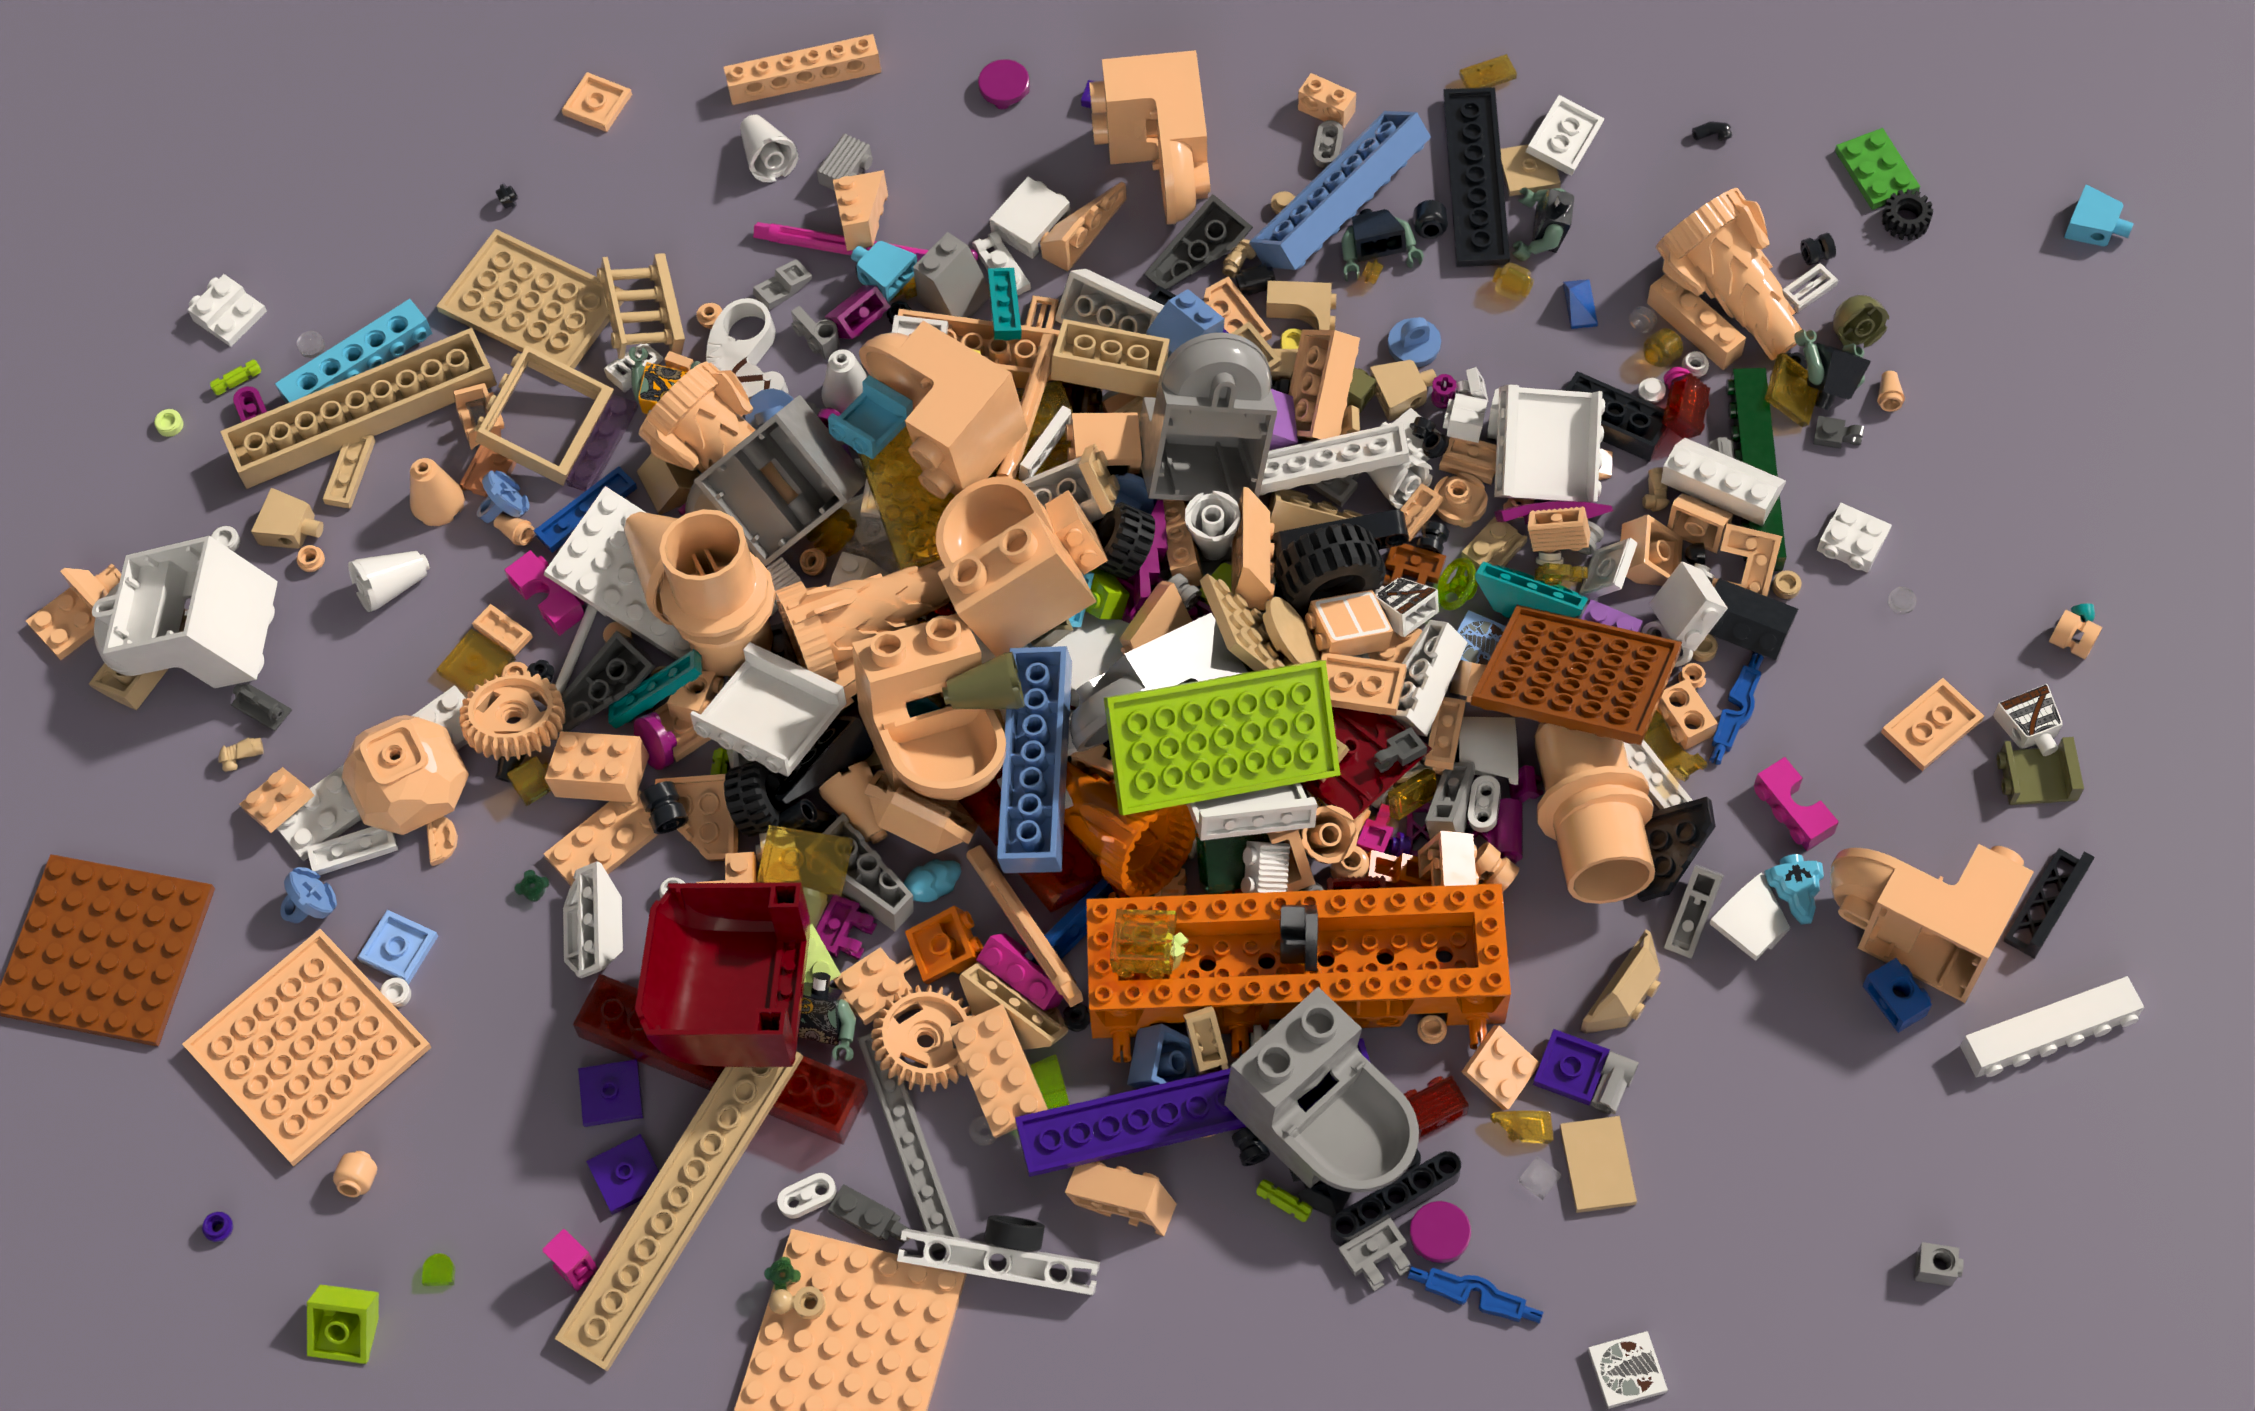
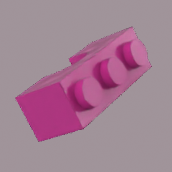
(560, 608)
(1806, 824)
(1007, 961)

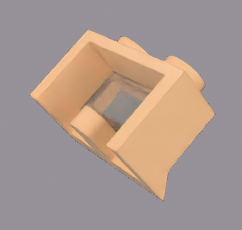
(471, 405)

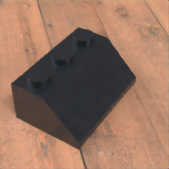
(1753, 620)

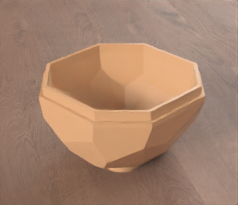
(406, 790)

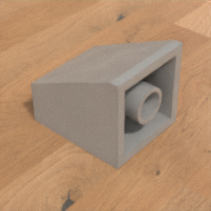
(950, 279)

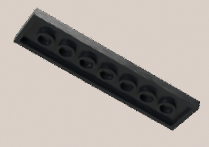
(1476, 177)

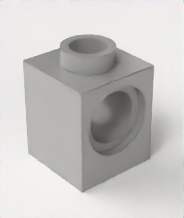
(1927, 1272)

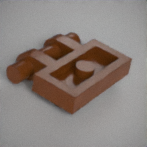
(1415, 563)

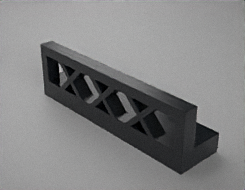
(2059, 902)

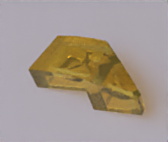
(1526, 1125)

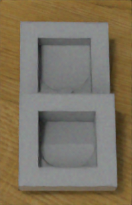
(785, 283)

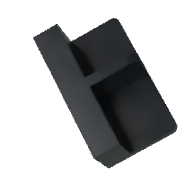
(1299, 935)

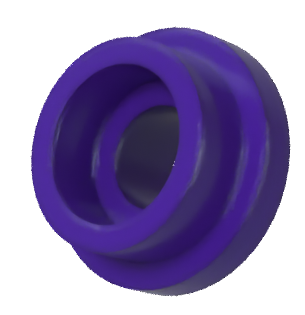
(1399, 844)
(214, 1219)

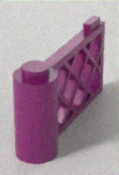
(1505, 836)

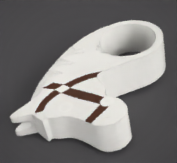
(743, 355)

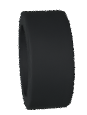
(1014, 1233)

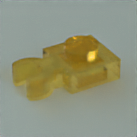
(1555, 573)

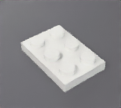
(1565, 135)

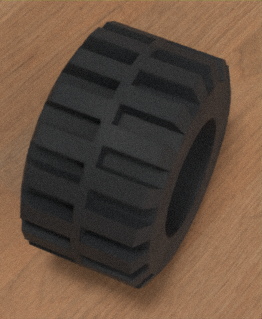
(1126, 539)
(749, 800)

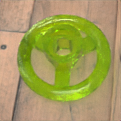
(1461, 585)

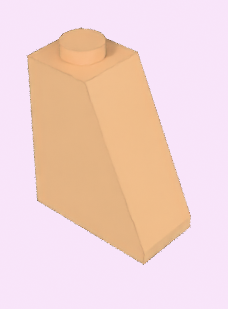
(1158, 616)

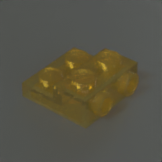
(1143, 942)

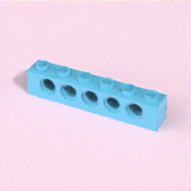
(360, 346)

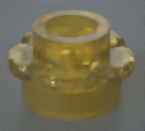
(1372, 271)

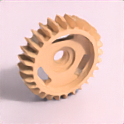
(491, 705)
(934, 1019)

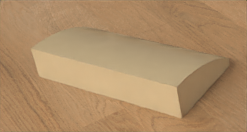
(128, 689)

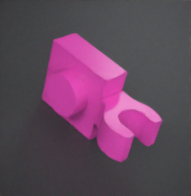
(1376, 833)

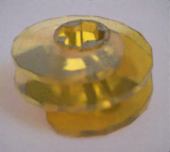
(833, 532)

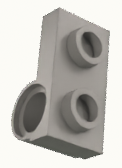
(815, 332)

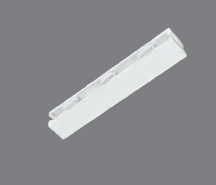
(975, 1259)

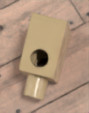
(1401, 387)
(285, 521)

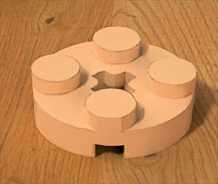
(1467, 513)

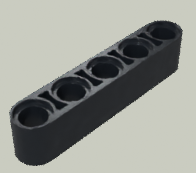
(1386, 527)
(1404, 1187)

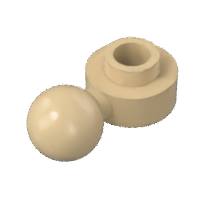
(782, 1301)

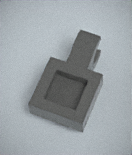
(1832, 432)
(1402, 748)

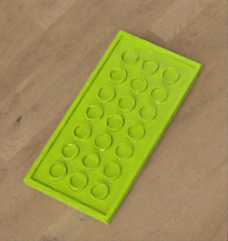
(1221, 737)

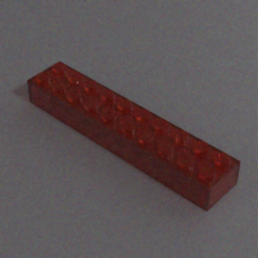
(813, 1099)

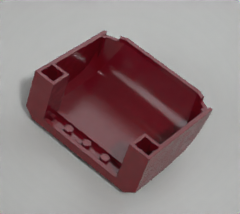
(725, 973)

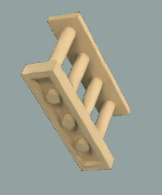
(662, 293)

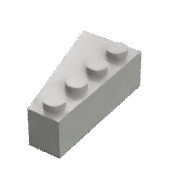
(870, 880)

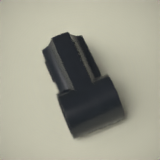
(806, 817)

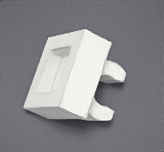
(1474, 385)

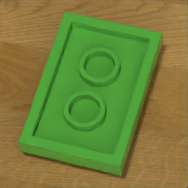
(1876, 167)

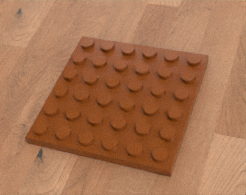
(1577, 674)
(104, 950)

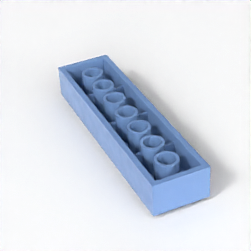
(1340, 190)
(1036, 764)

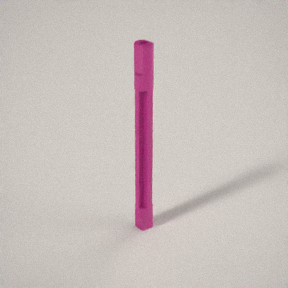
(813, 239)

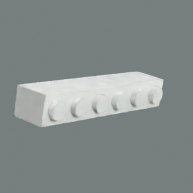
(2052, 1027)

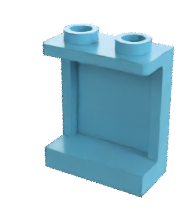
(871, 418)

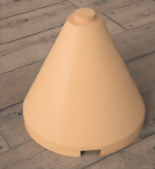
(644, 539)

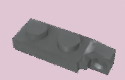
(866, 1215)

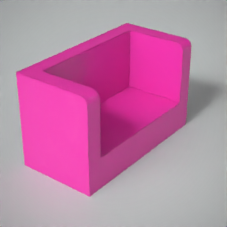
(570, 1260)

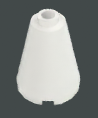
(767, 149)
(842, 380)
(1401, 481)
(1213, 522)
(386, 576)

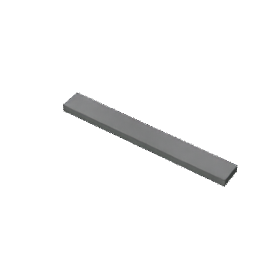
(911, 1148)

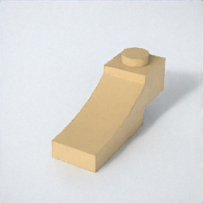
(1205, 1041)

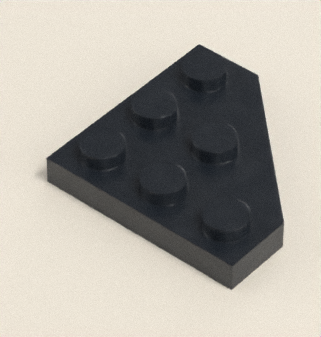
(1674, 841)

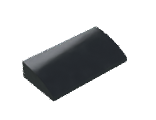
(1627, 420)

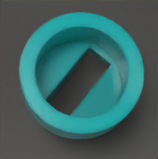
(2085, 611)

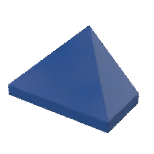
(1580, 304)

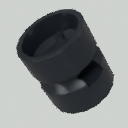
(663, 805)

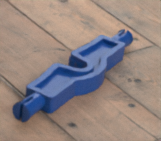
(1731, 720)
(1491, 1301)

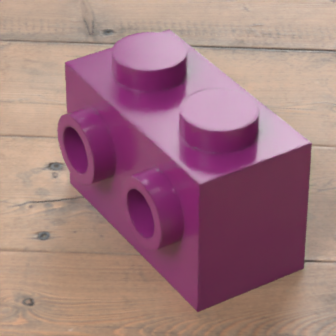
(858, 311)

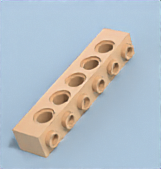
(802, 69)

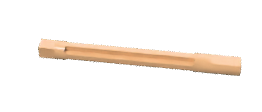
(1030, 403)
(1025, 925)

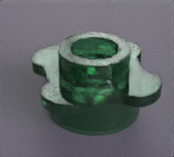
(535, 893)
(782, 1265)

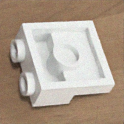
(225, 310)
(1853, 537)

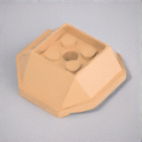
(918, 818)

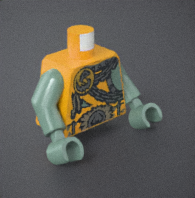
(652, 380)

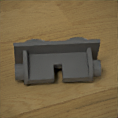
(260, 706)

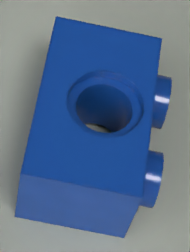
(1899, 1011)

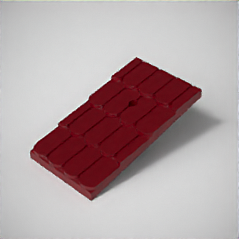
(1359, 779)

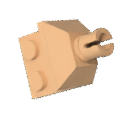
(69, 618)

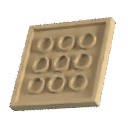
(1241, 627)

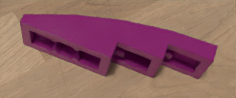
(1592, 509)
(1149, 571)

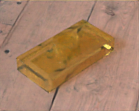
(1488, 73)

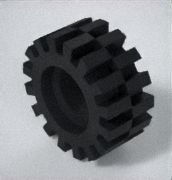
(1911, 203)

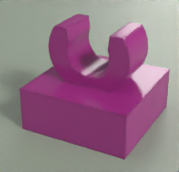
(1526, 785)

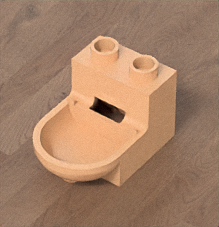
(1156, 113)
(962, 405)
(1007, 565)
(941, 751)
(1926, 924)

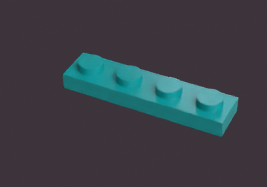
(1004, 304)
(656, 688)

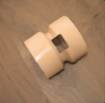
(2066, 630)
(1493, 868)

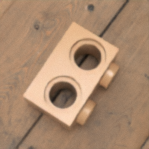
(1326, 100)
(1691, 712)

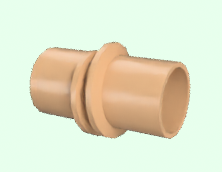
(715, 589)
(1595, 814)

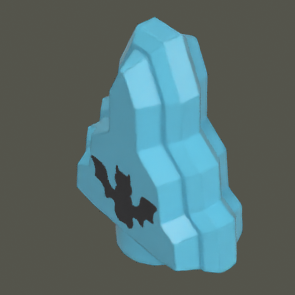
(1797, 884)

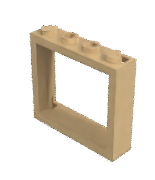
(562, 373)

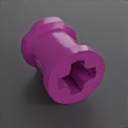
(1444, 391)

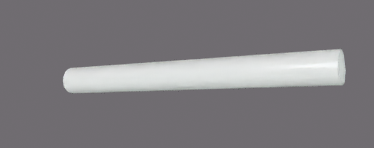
(575, 648)

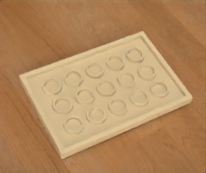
(529, 300)

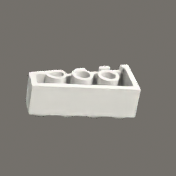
(1428, 675)

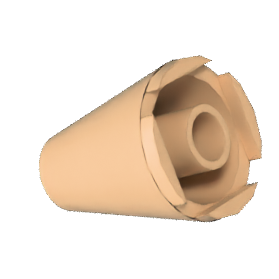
(433, 493)
(847, 796)
(1332, 836)

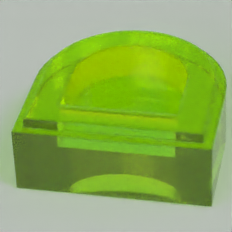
(438, 1271)

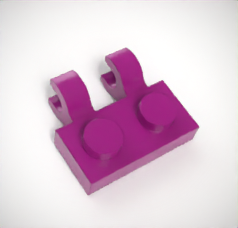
(837, 923)

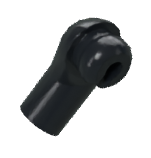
(1711, 128)

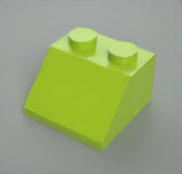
(341, 1323)

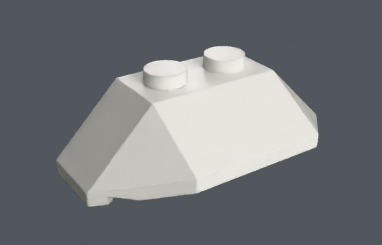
(592, 921)

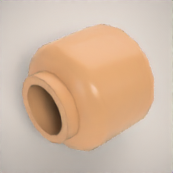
(1355, 865)
(355, 1174)

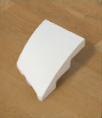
(1490, 746)
(1752, 918)

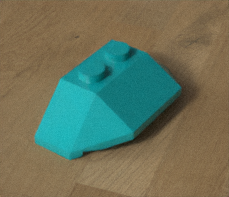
(1509, 587)

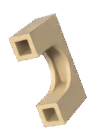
(1300, 301)

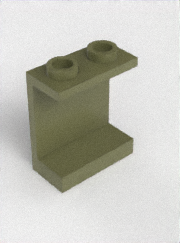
(2040, 778)

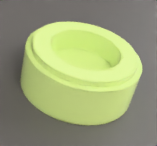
(168, 422)

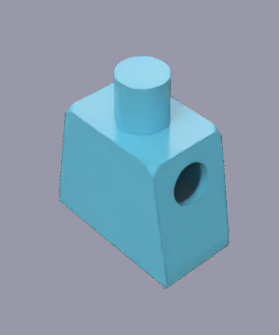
(2097, 219)
(885, 267)

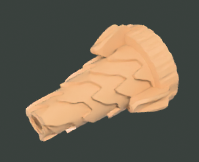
(1723, 255)
(703, 422)
(829, 619)

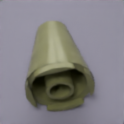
(987, 686)

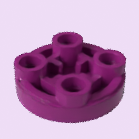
(1004, 83)
(656, 740)
(1440, 1232)

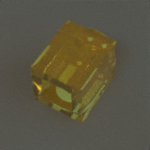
(530, 780)

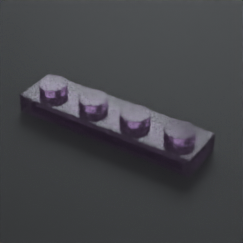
(602, 443)

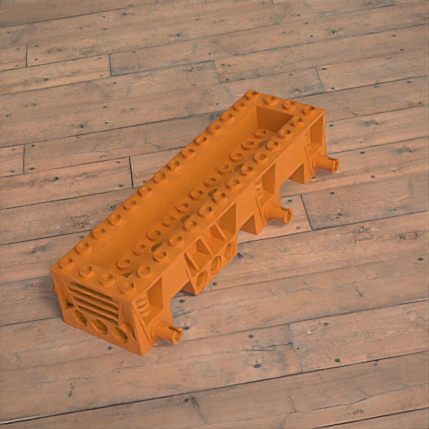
(1352, 929)

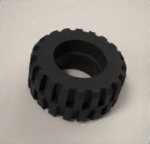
(1328, 565)

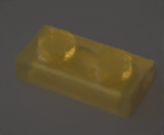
(1412, 794)

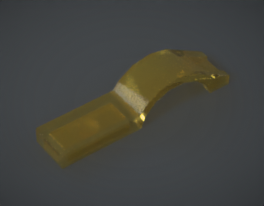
(1669, 752)

